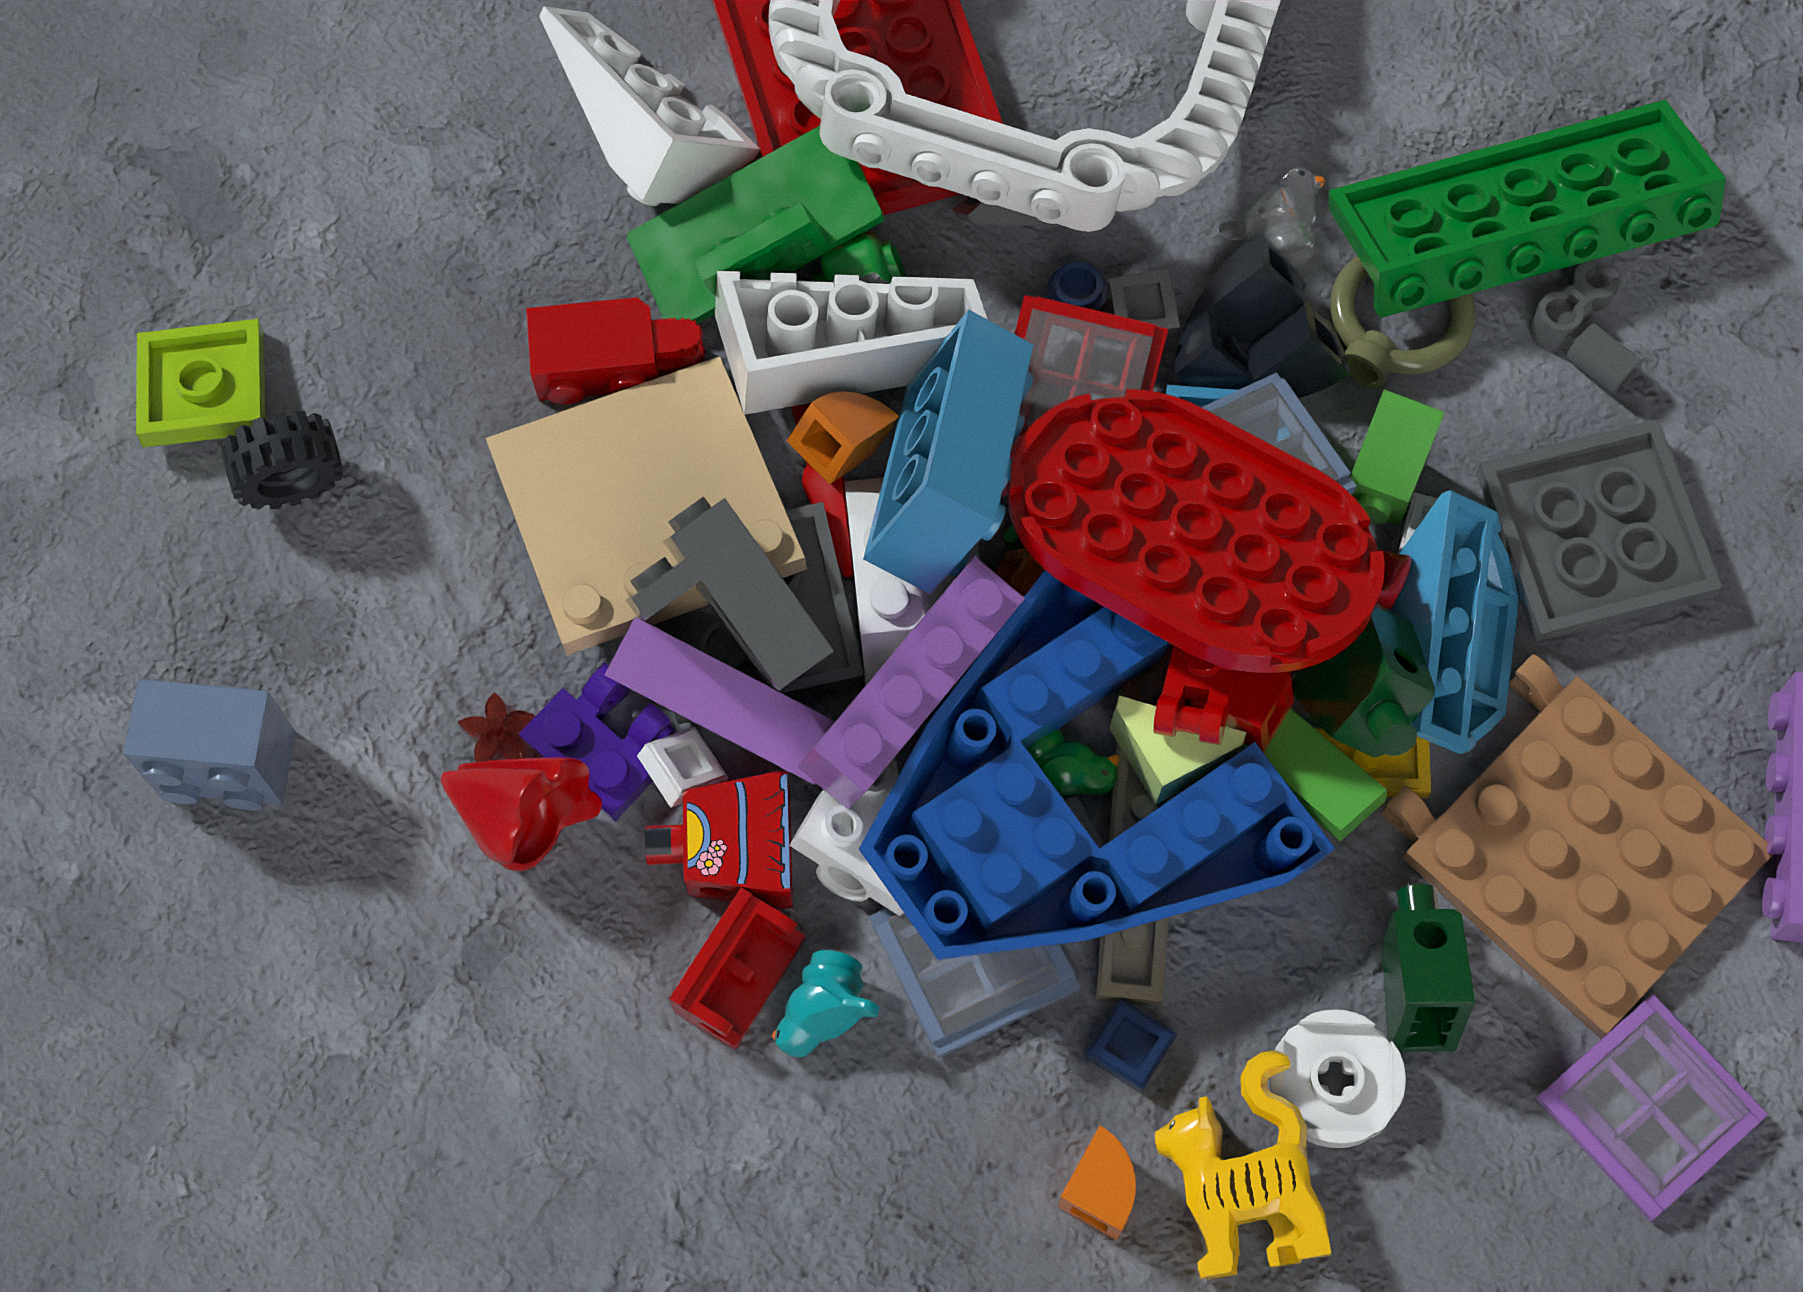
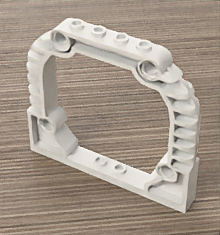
(1058, 181)

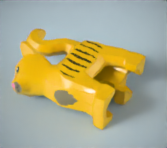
(1248, 1188)

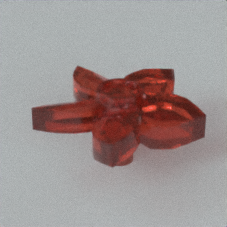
(497, 730)

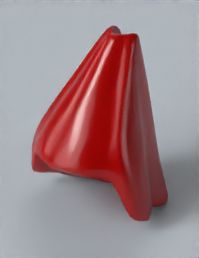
(521, 805)

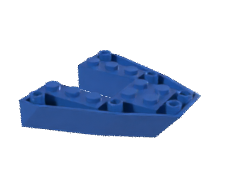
(994, 854)

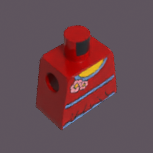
(732, 840)

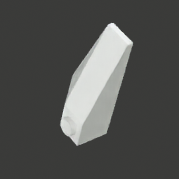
(641, 121)

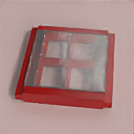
(1084, 353)

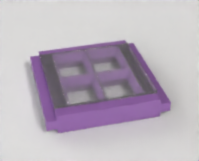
(1651, 1107)

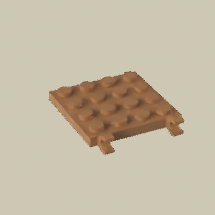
(1583, 851)

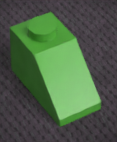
(1393, 456)

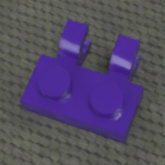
(575, 731)

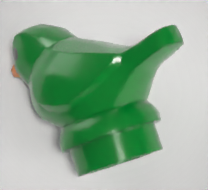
(1074, 766)

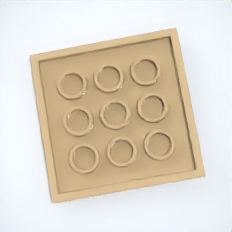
(609, 476)

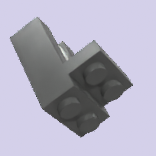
(739, 587)

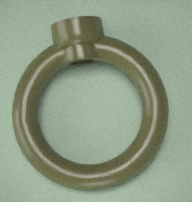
(1374, 354)

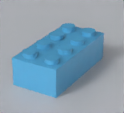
(951, 454)

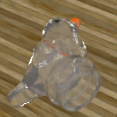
(1283, 216)

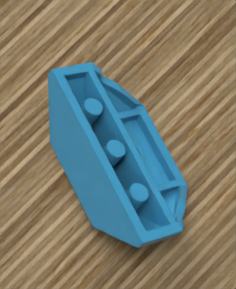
(1464, 618)

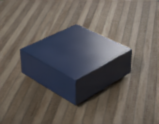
(1130, 1046)

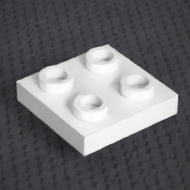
(833, 839)

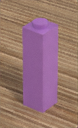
(717, 697)

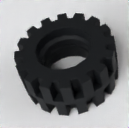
(282, 460)

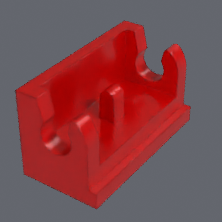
(737, 969)

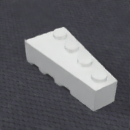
(820, 338)

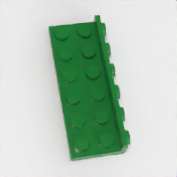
(1529, 206)

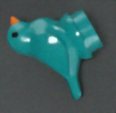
(823, 1004)

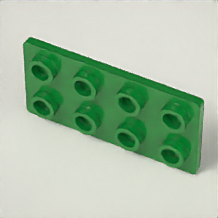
(754, 224)

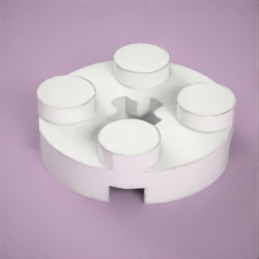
(1364, 1053)

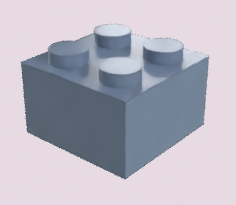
(210, 743)

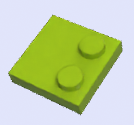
(199, 382)

